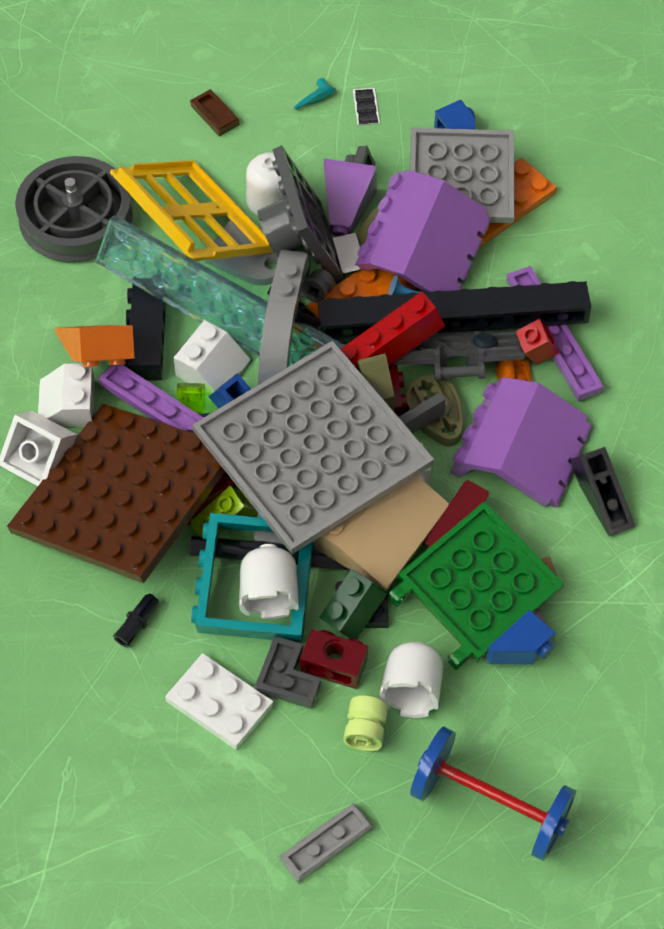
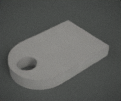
(247, 268)

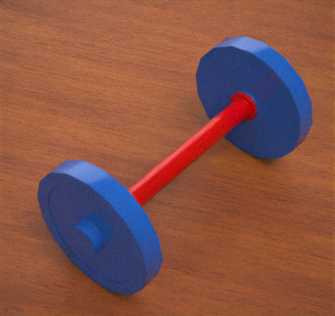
(434, 764)

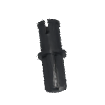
(136, 620)

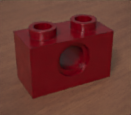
(343, 671)

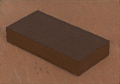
(214, 112)

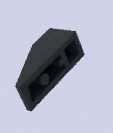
(603, 490)

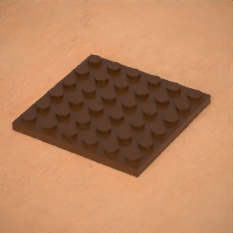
(120, 493)

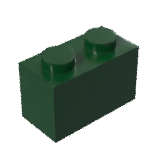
(353, 605)

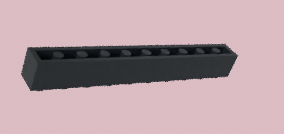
(465, 308)

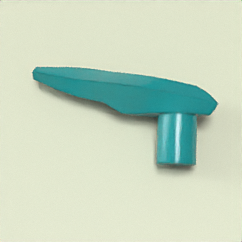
(321, 93)

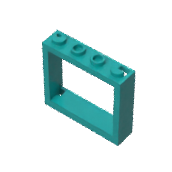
(246, 628)

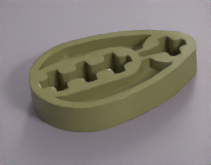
(453, 409)

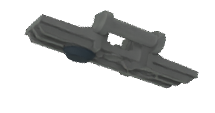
(474, 345)

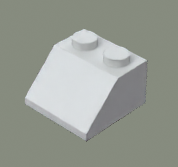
(210, 358)
(68, 395)
(34, 446)

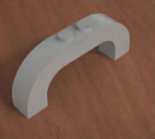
(281, 311)

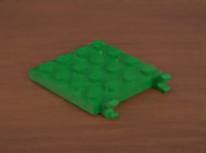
(477, 582)

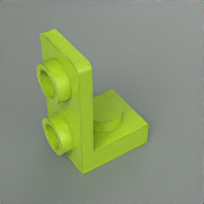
(229, 502)

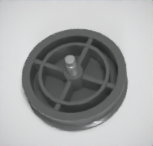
(68, 207)

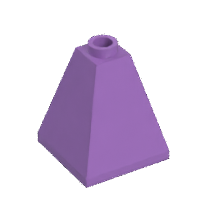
(349, 193)

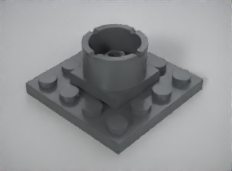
(298, 218)

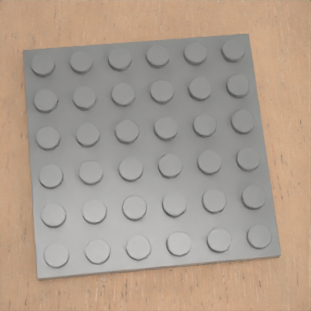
(312, 446)

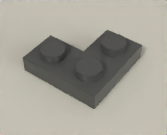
(281, 679)

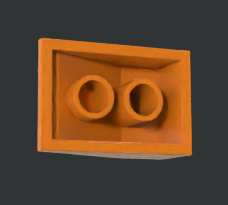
(98, 343)

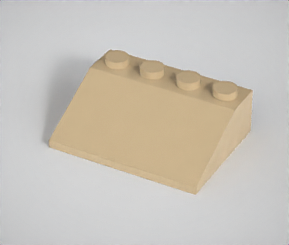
(386, 533)

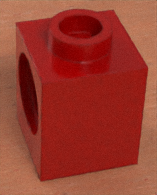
(537, 342)

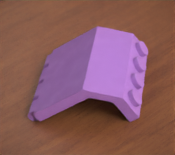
(424, 233)
(524, 438)

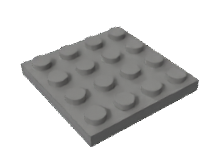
(472, 162)

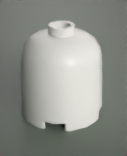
(262, 182)
(268, 582)
(412, 679)

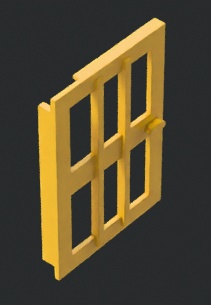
(165, 215)

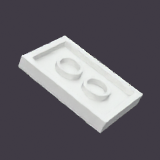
(219, 701)

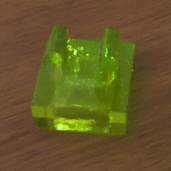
(192, 396)

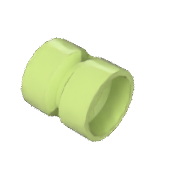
(366, 723)

